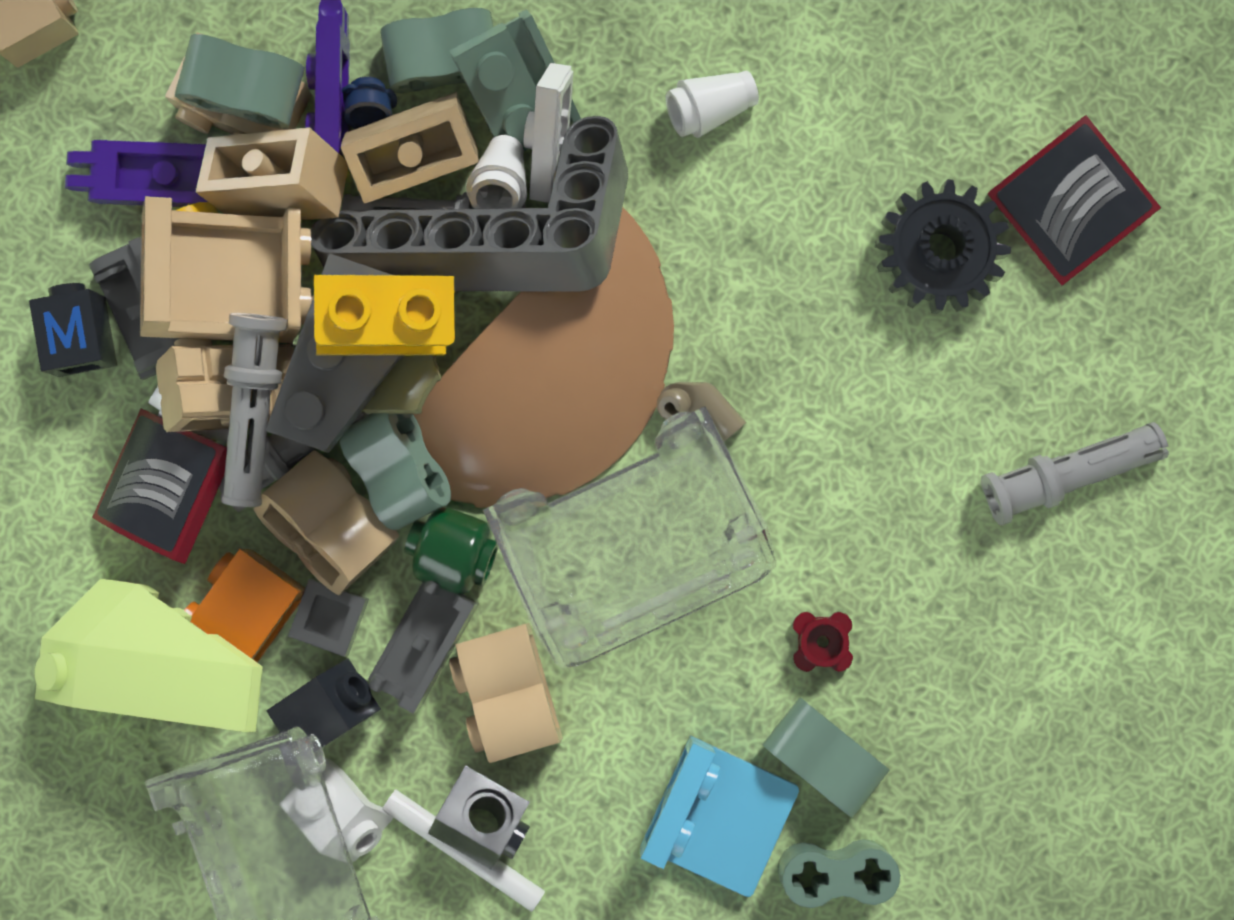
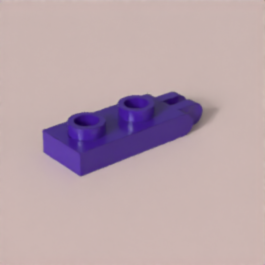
(328, 73)
(132, 169)

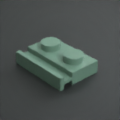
(503, 73)

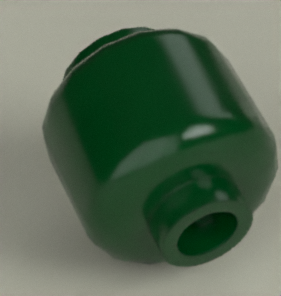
(451, 550)

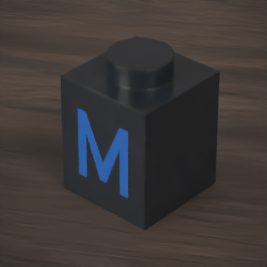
(72, 330)

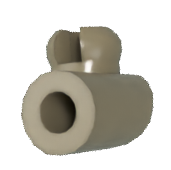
(694, 395)

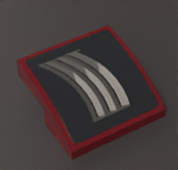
(1074, 200)
(162, 487)

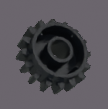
(926, 274)

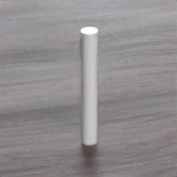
(499, 876)

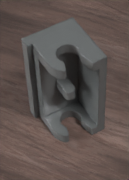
(120, 281)
(422, 645)

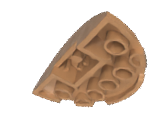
(555, 383)

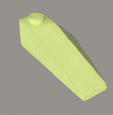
(146, 660)

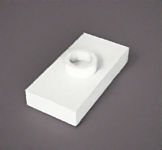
(547, 128)

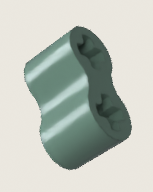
(420, 47)
(239, 81)
(396, 468)
(825, 757)
(838, 873)

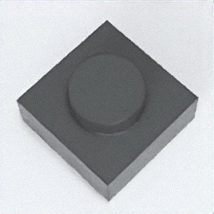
(327, 618)

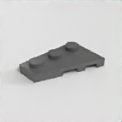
(326, 391)

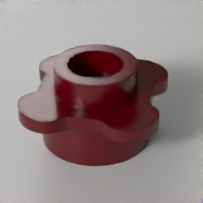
(836, 652)

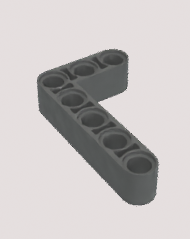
(502, 248)

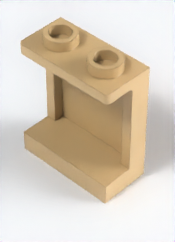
(217, 265)

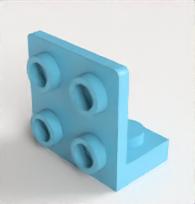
(719, 817)

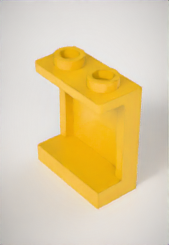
(383, 314)

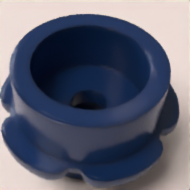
(367, 101)

